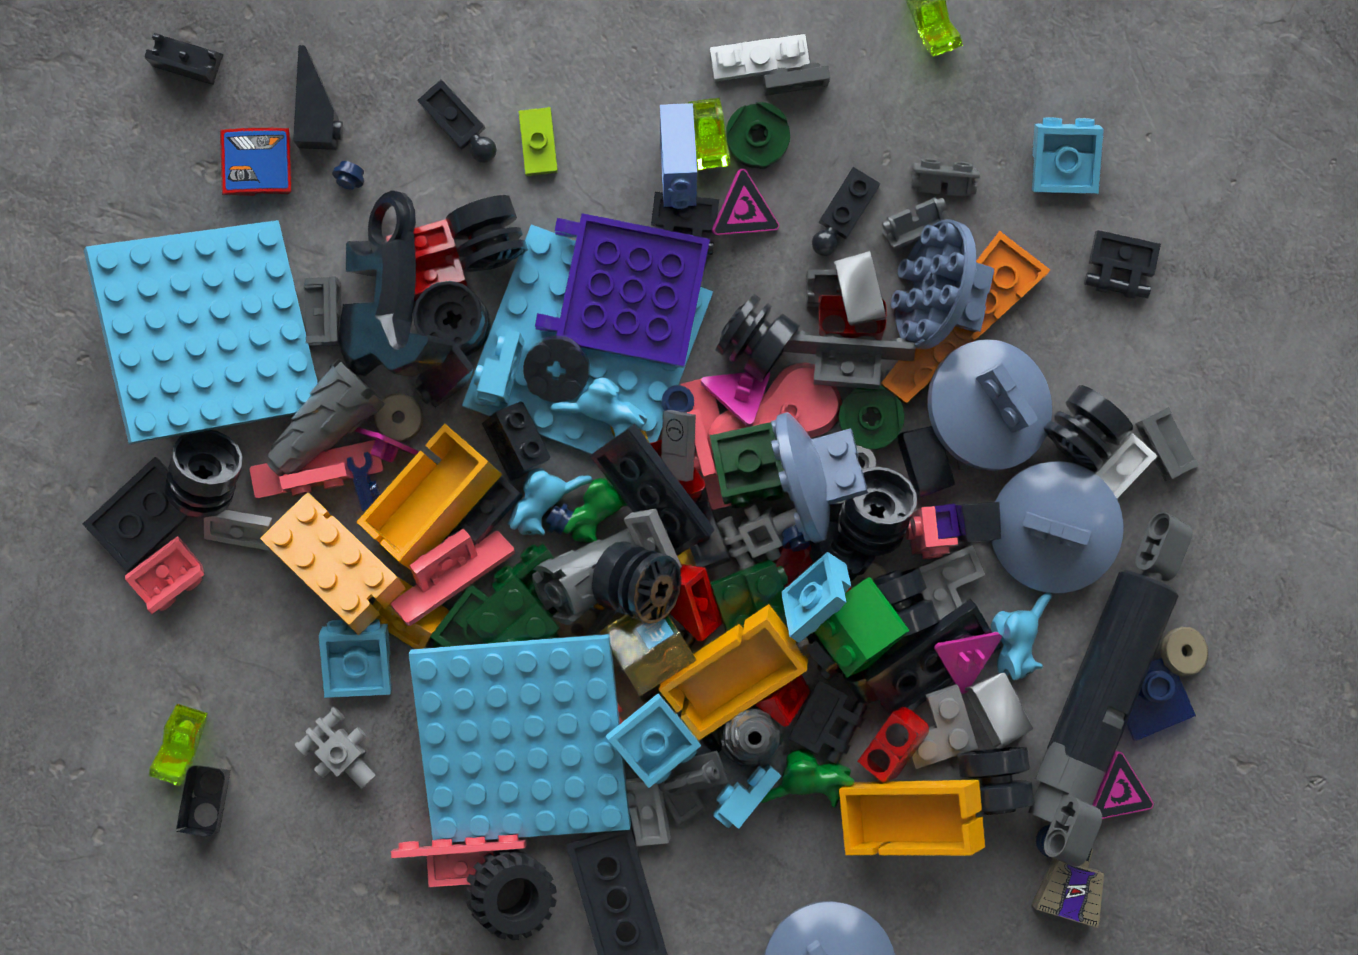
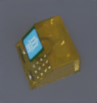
(648, 650)

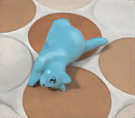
(603, 404)
(541, 493)
(1018, 635)

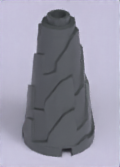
(335, 407)
(568, 578)
(735, 743)

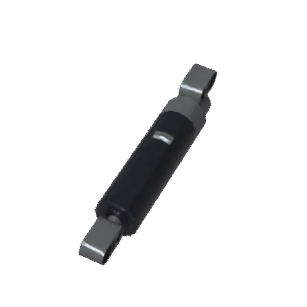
(1107, 692)

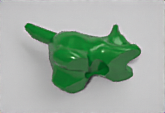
(599, 503)
(806, 776)

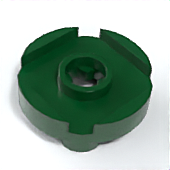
(753, 117)
(882, 403)

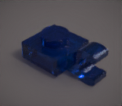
(366, 490)

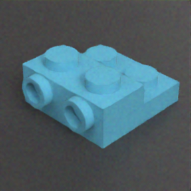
(1067, 156)
(497, 377)
(815, 596)
(355, 662)
(654, 741)
(738, 803)

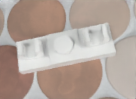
(758, 57)

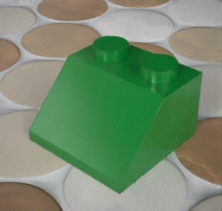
(861, 629)

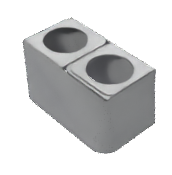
(860, 289)
(999, 709)

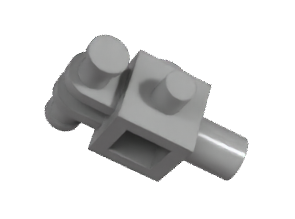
(760, 531)
(340, 752)

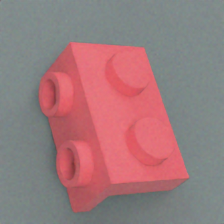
(924, 535)
(166, 575)

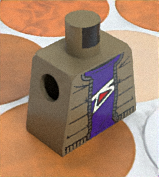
(1071, 892)

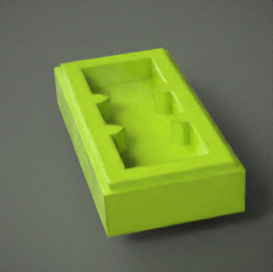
(538, 141)

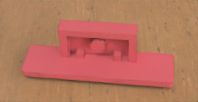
(706, 412)
(326, 469)
(448, 571)
(452, 863)

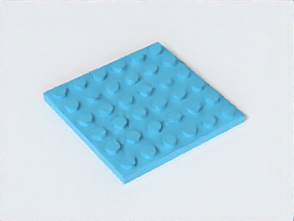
(540, 287)
(201, 329)
(520, 738)

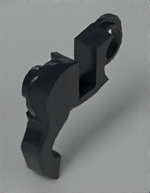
(380, 329)

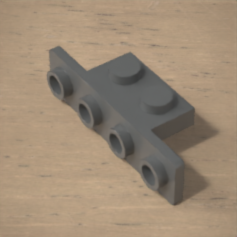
(849, 360)

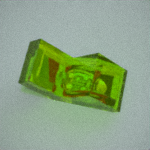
(934, 25)
(710, 134)
(179, 744)

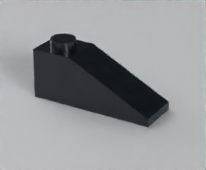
(315, 117)
(445, 379)

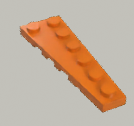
(1013, 277)

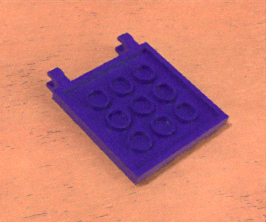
(630, 289)

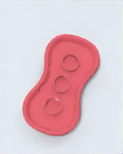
(792, 392)

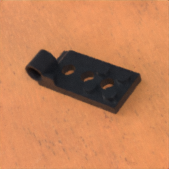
(883, 677)
(630, 879)

